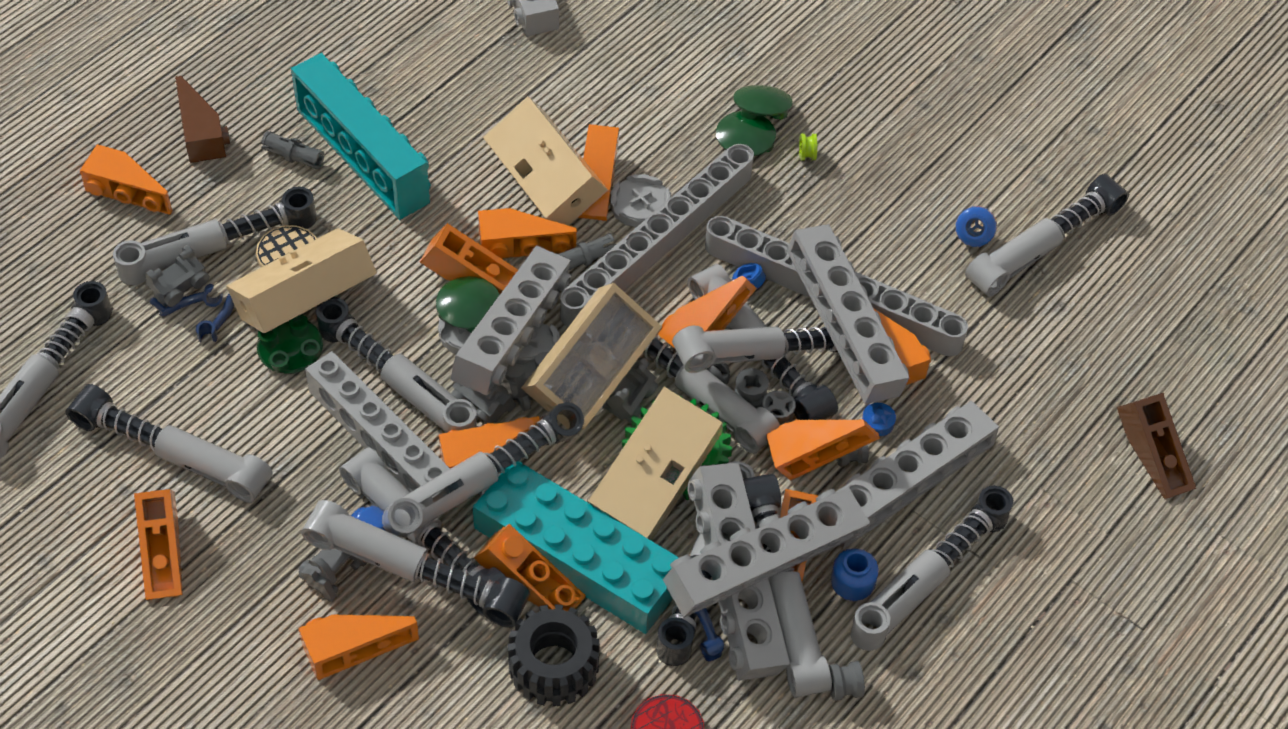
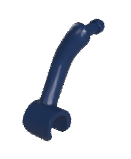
(189, 300)
(209, 327)
(714, 646)

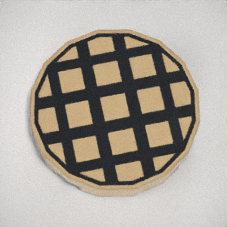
(281, 242)

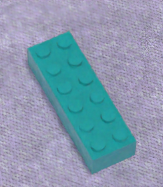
(361, 135)
(585, 544)

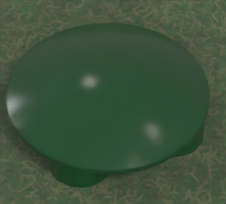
(763, 101)
(755, 133)
(465, 301)
(290, 346)

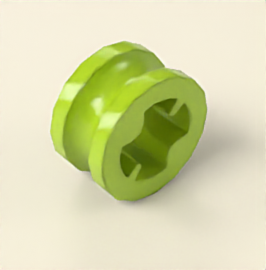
(808, 147)

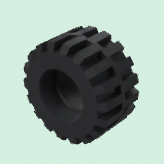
(549, 629)

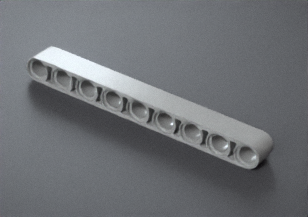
(661, 229)
(742, 245)

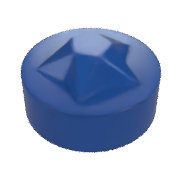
(752, 272)
(880, 417)

